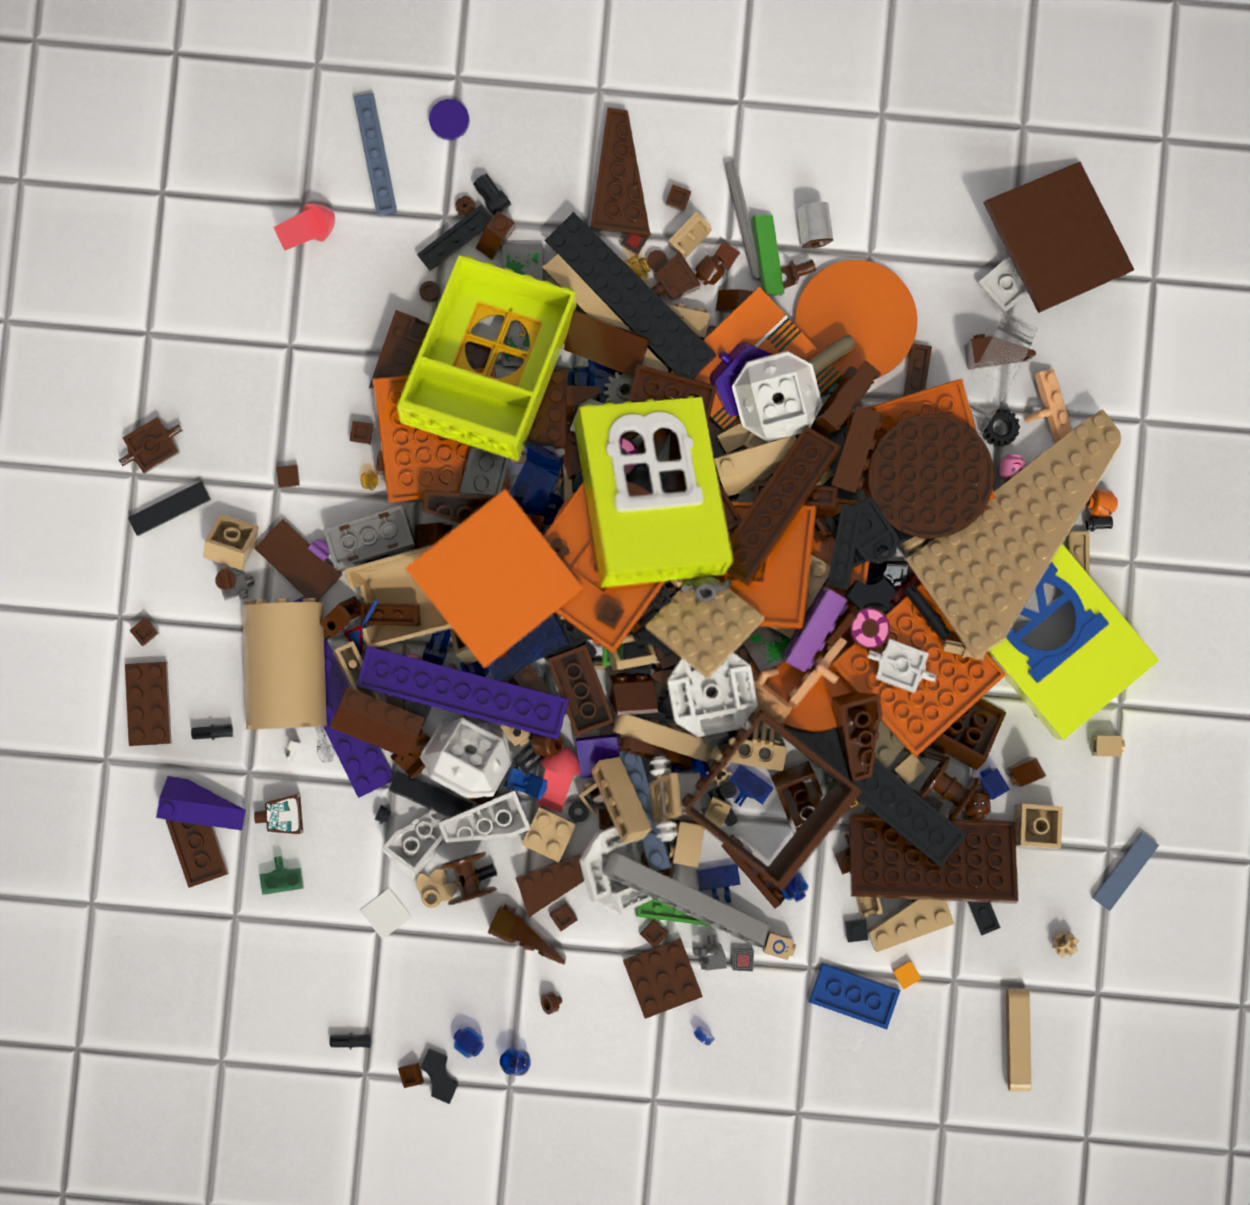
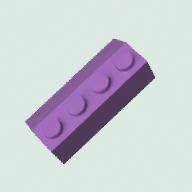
(817, 623)

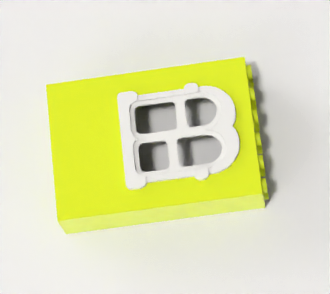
(657, 533)

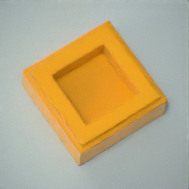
(906, 974)

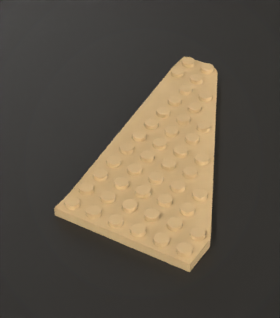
(996, 562)

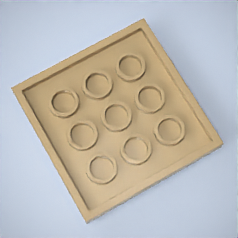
(705, 631)

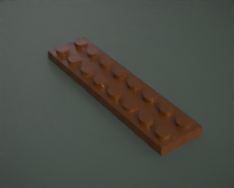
(779, 503)

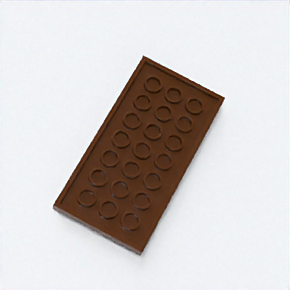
(891, 867)

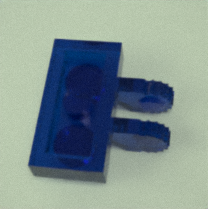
(718, 878)

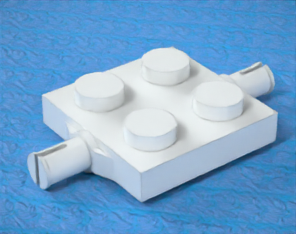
(901, 666)

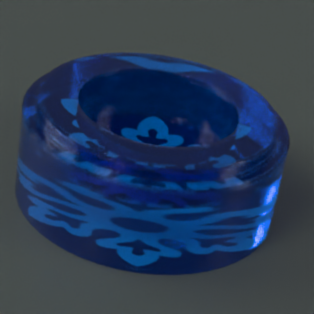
(703, 1036)

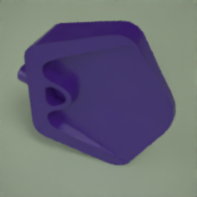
(728, 371)

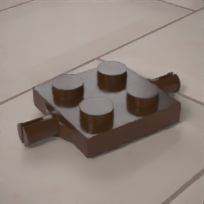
(150, 445)

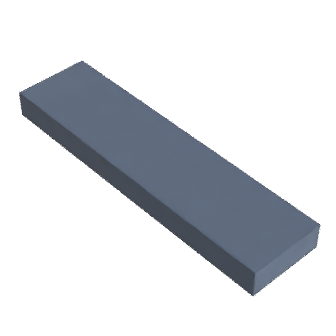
(1125, 871)

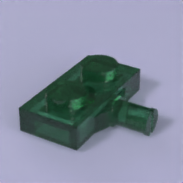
(281, 879)

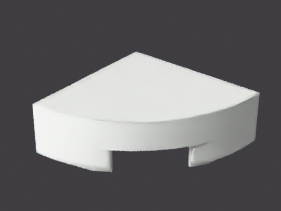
(292, 750)

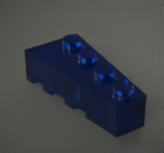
(536, 644)

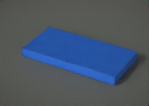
(854, 996)

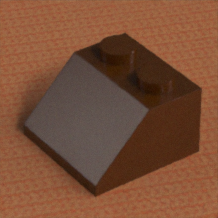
(632, 693)

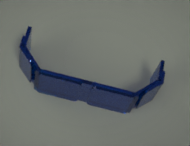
(536, 478)

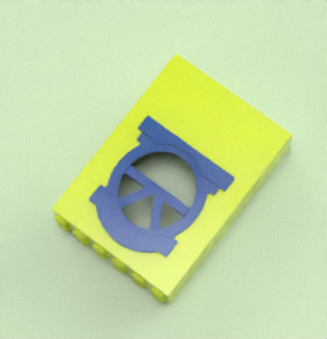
(1087, 671)

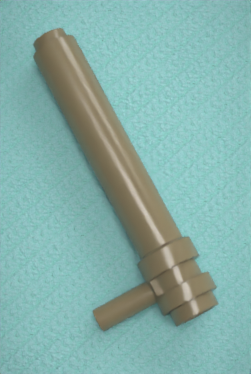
(827, 357)

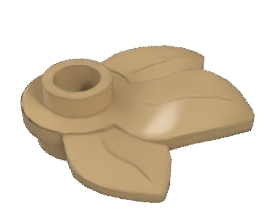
(435, 884)

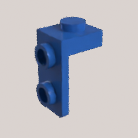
(529, 784)

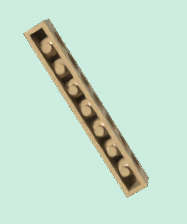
(774, 761)

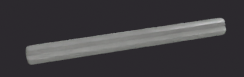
(743, 217)

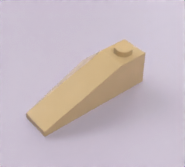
(745, 467)

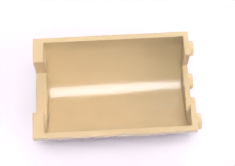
(391, 583)
(284, 664)

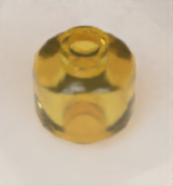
(639, 266)

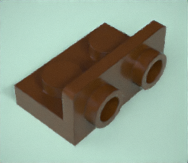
(413, 764)

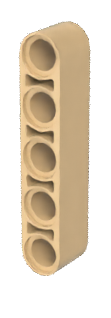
(662, 737)
(1018, 1039)

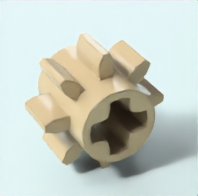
(723, 777)
(1065, 944)

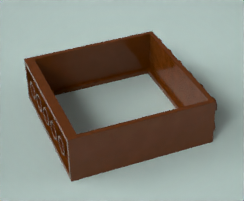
(808, 835)

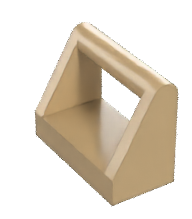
(650, 657)

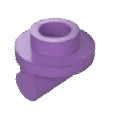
(320, 549)

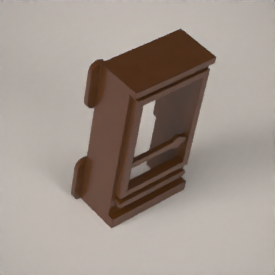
(845, 397)

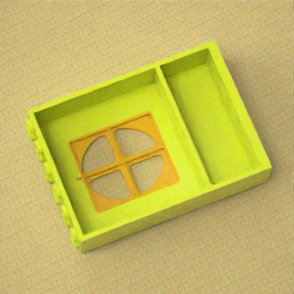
(472, 406)

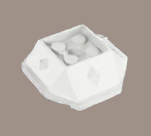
(764, 378)
(717, 713)
(466, 773)
(601, 888)

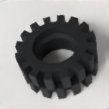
(1013, 428)

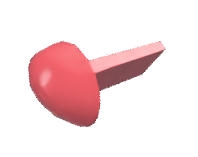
(313, 223)
(559, 774)

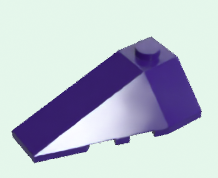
(190, 803)

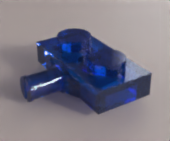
(750, 786)

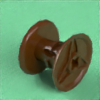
(949, 788)
(471, 885)

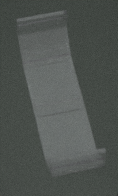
(998, 367)

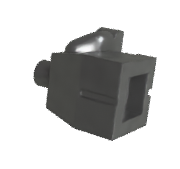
(241, 586)
(712, 954)

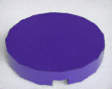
(449, 119)

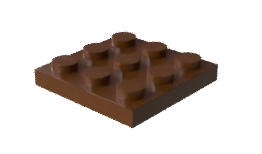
(662, 978)

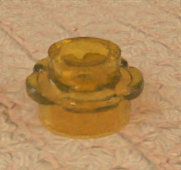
(369, 480)

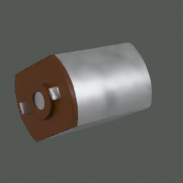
(815, 225)

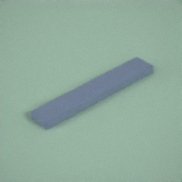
(375, 154)

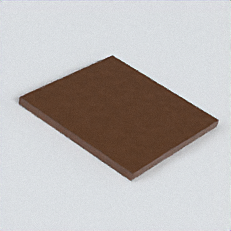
(1058, 236)

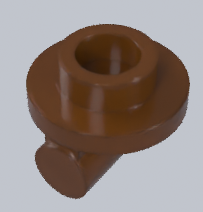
(225, 579)

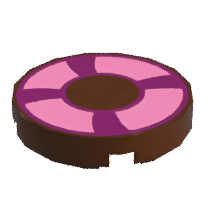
(870, 628)

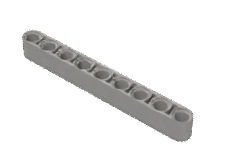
(686, 899)

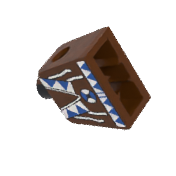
(341, 618)

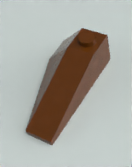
(858, 724)
(512, 927)

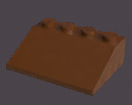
(972, 734)

